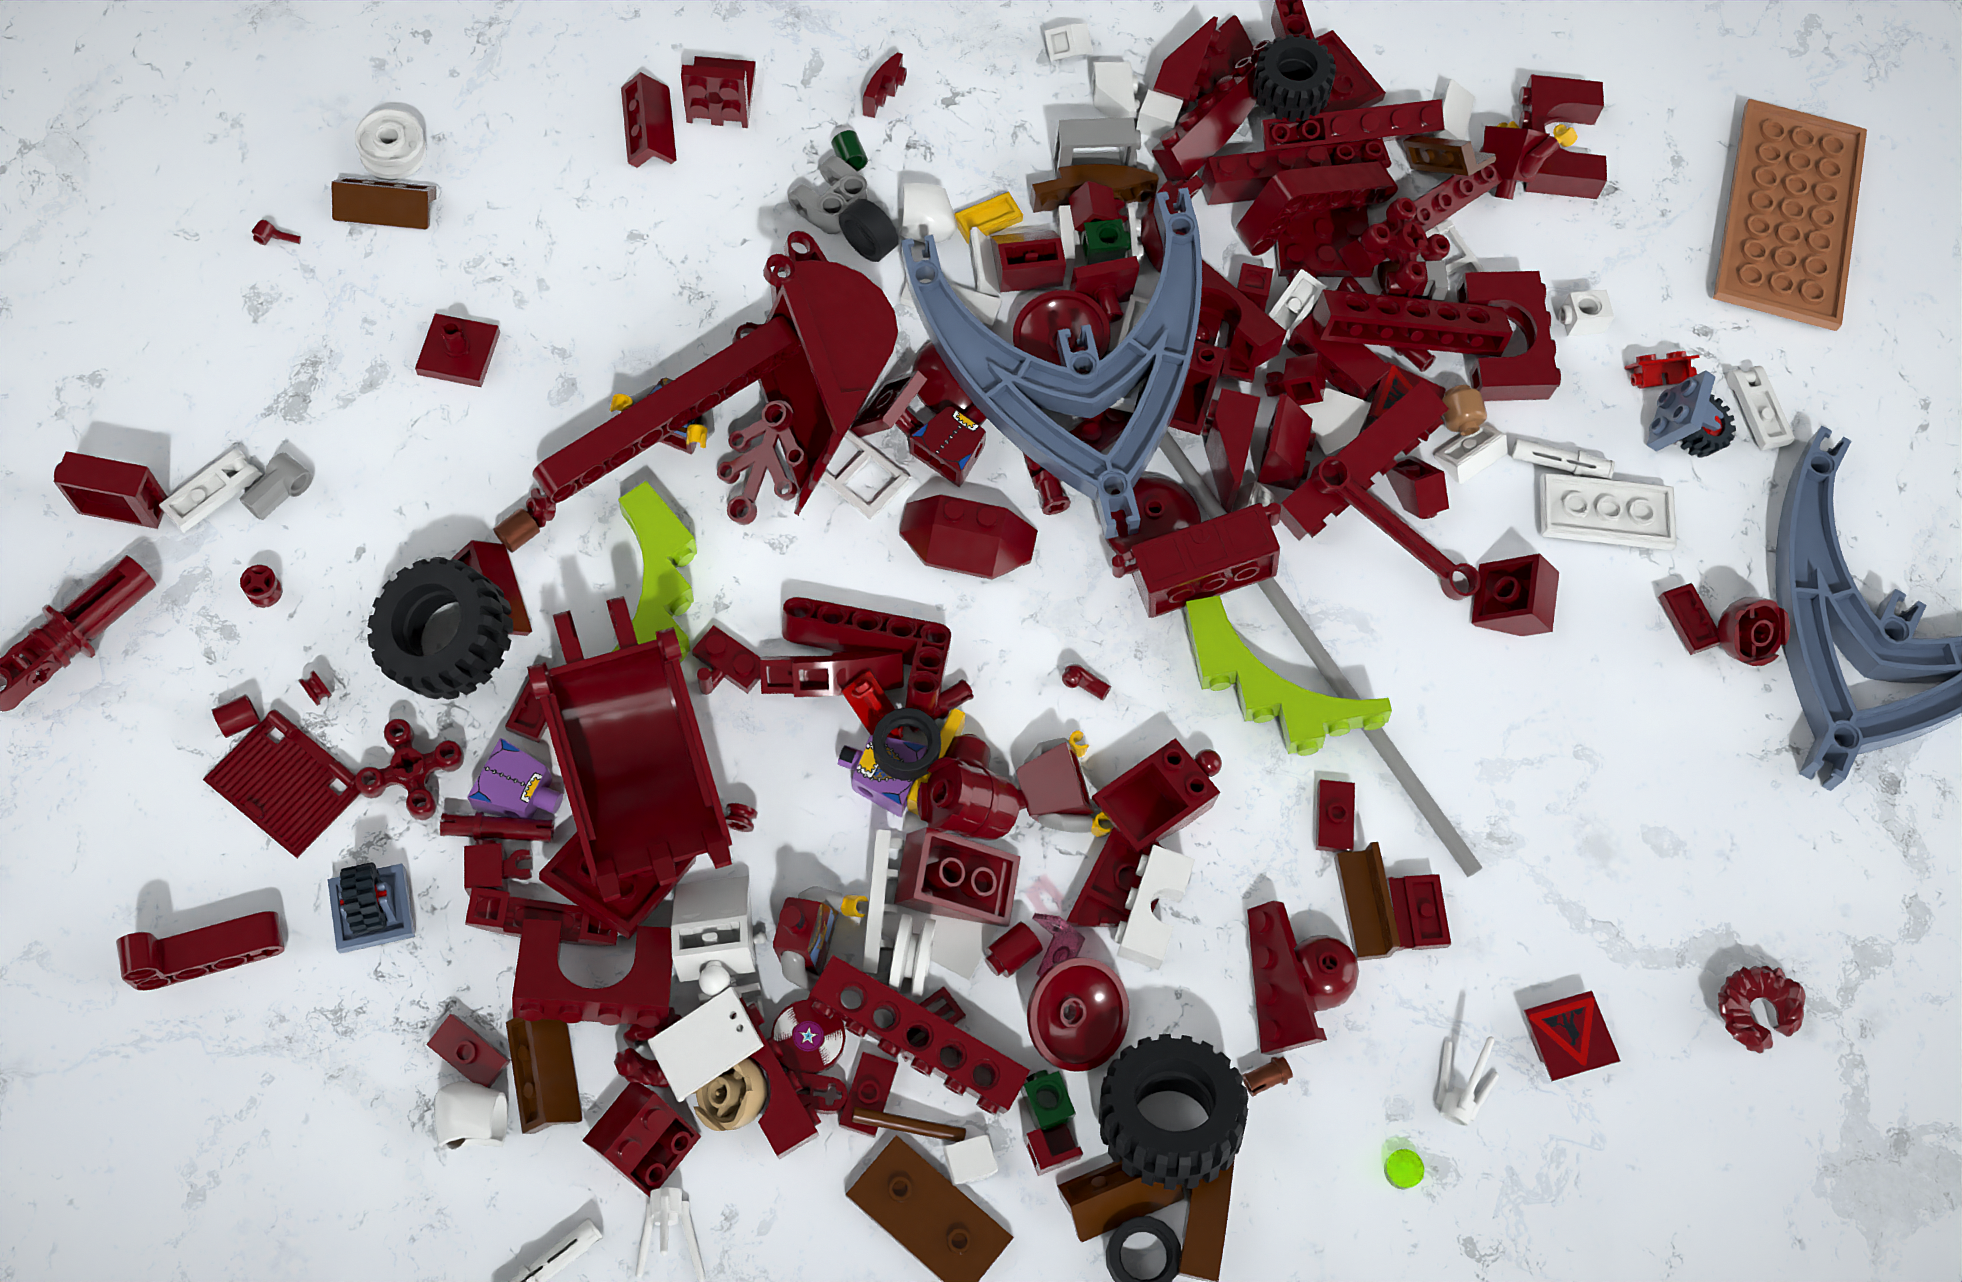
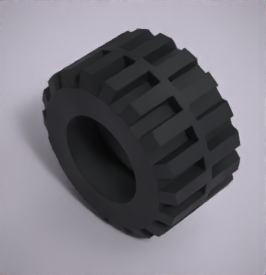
(1296, 58)

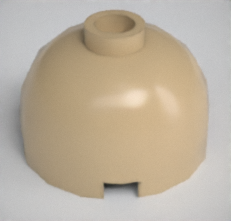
(732, 1097)

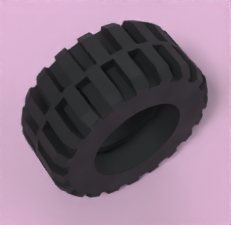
(410, 603)
(1166, 1154)

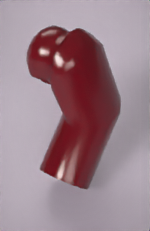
(1076, 676)

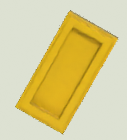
(989, 216)

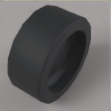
(868, 230)
(912, 718)
(1154, 1227)

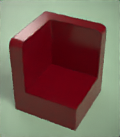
(1051, 1148)

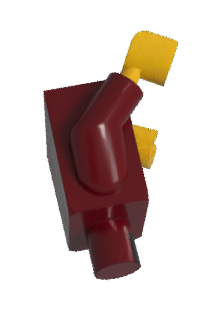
(1522, 152)

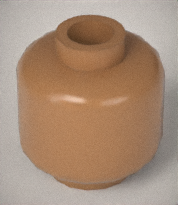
(1465, 410)

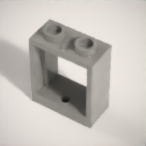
(1093, 134)

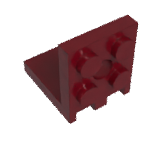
(718, 89)

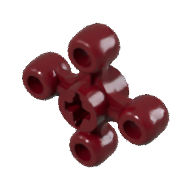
(1405, 243)
(398, 773)

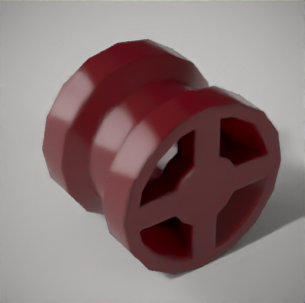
(261, 577)

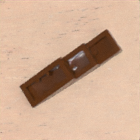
(1206, 1228)

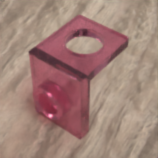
(1064, 943)

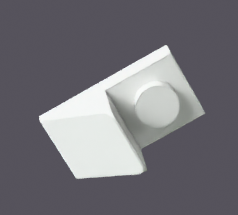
(1297, 302)

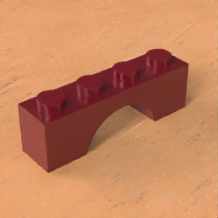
(1255, 333)
(786, 1120)

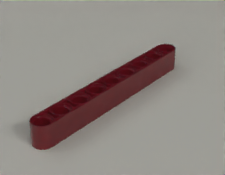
(667, 410)

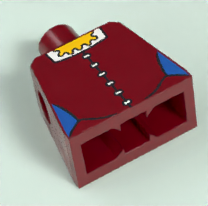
(950, 443)

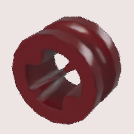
(315, 688)
(740, 817)

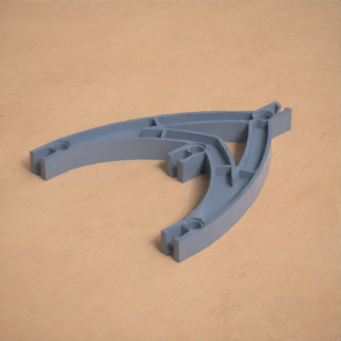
(1011, 382)
(1829, 608)

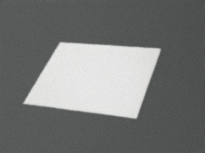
(956, 944)

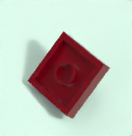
(1108, 284)
(457, 350)
(890, 407)

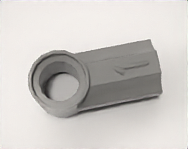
(282, 479)

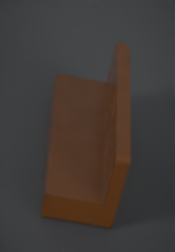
(1445, 155)
(382, 202)
(1367, 903)
(543, 1074)
(1110, 1197)

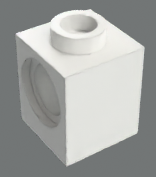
(1586, 312)

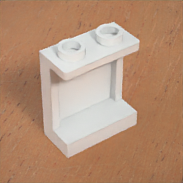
(1072, 239)

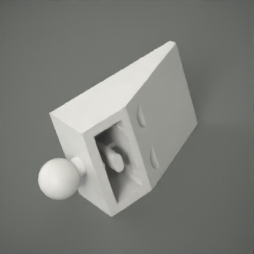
(713, 932)

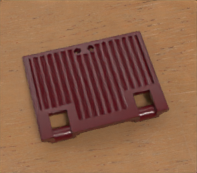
(284, 783)

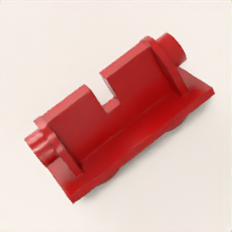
(1649, 370)
(870, 703)

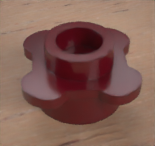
(540, 507)

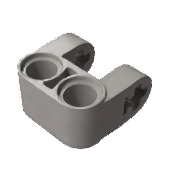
(845, 190)

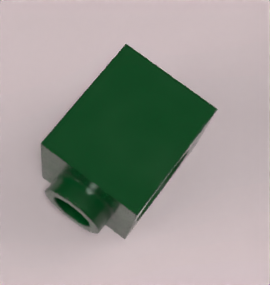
(1108, 231)
(1042, 1116)

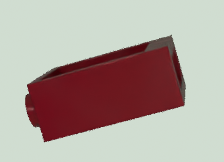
(110, 489)

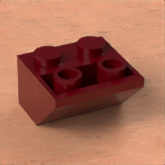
(1028, 260)
(642, 1138)

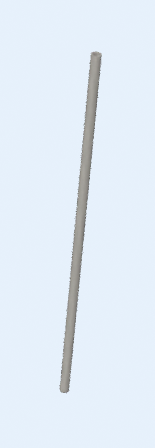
(1330, 671)

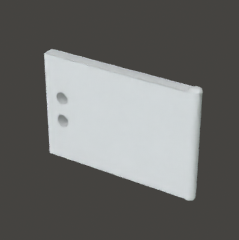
(705, 1044)

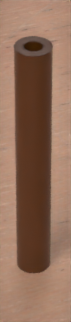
(908, 1124)

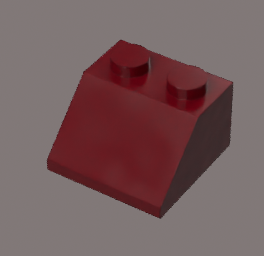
(1286, 446)
(1517, 596)

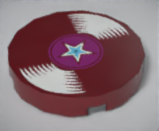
(808, 1039)

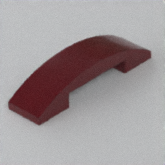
(1255, 284)
(504, 915)

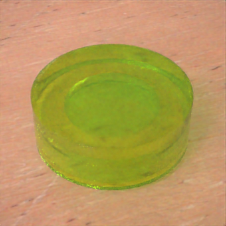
(1404, 1169)

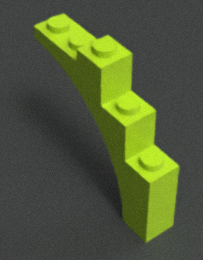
(664, 547)
(1264, 694)

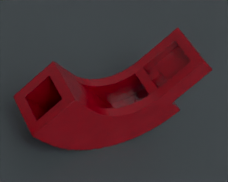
(1149, 229)

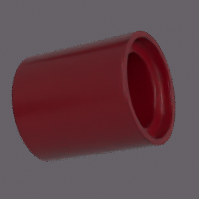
(235, 716)

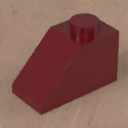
(1419, 487)

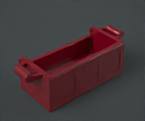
(1204, 559)

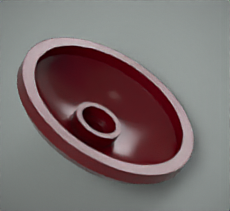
(1057, 310)
(941, 387)
(1175, 508)
(1095, 1017)

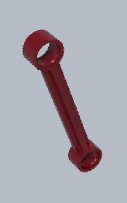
(1395, 528)

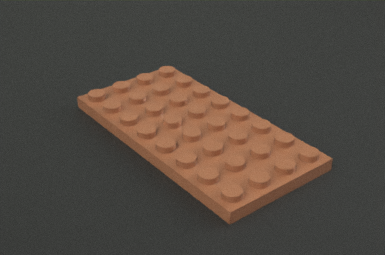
(1791, 215)

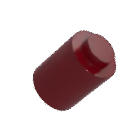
(1012, 950)

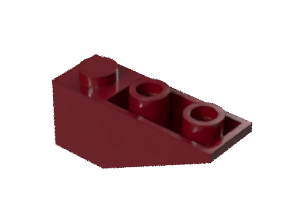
(1182, 67)

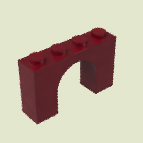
(1571, 101)
(1523, 300)
(546, 993)

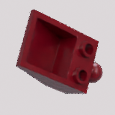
(1199, 384)
(1160, 794)

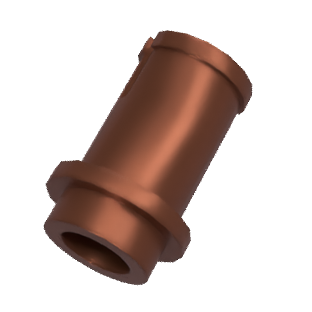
(1267, 1076)

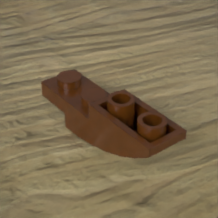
(1127, 182)

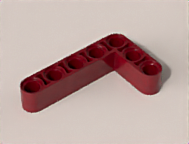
(1308, 191)
(864, 630)

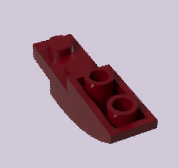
(828, 674)

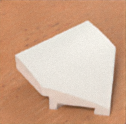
(1337, 420)

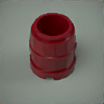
(968, 800)

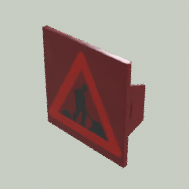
(1394, 387)
(1571, 1036)

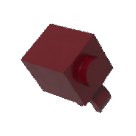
(1094, 203)
(1301, 380)
(489, 868)

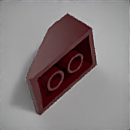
(1229, 435)
(956, 878)

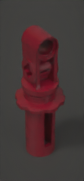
(71, 630)

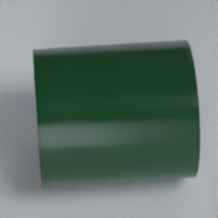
(849, 149)

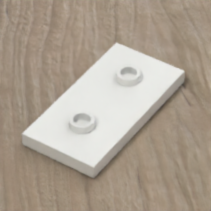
(1608, 511)

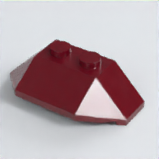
(967, 536)

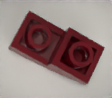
(884, 84)

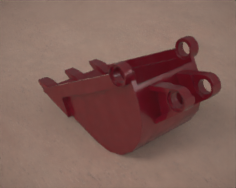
(846, 343)
(631, 755)

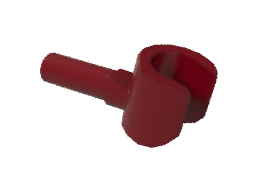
(265, 231)

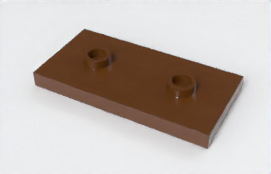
(928, 1215)

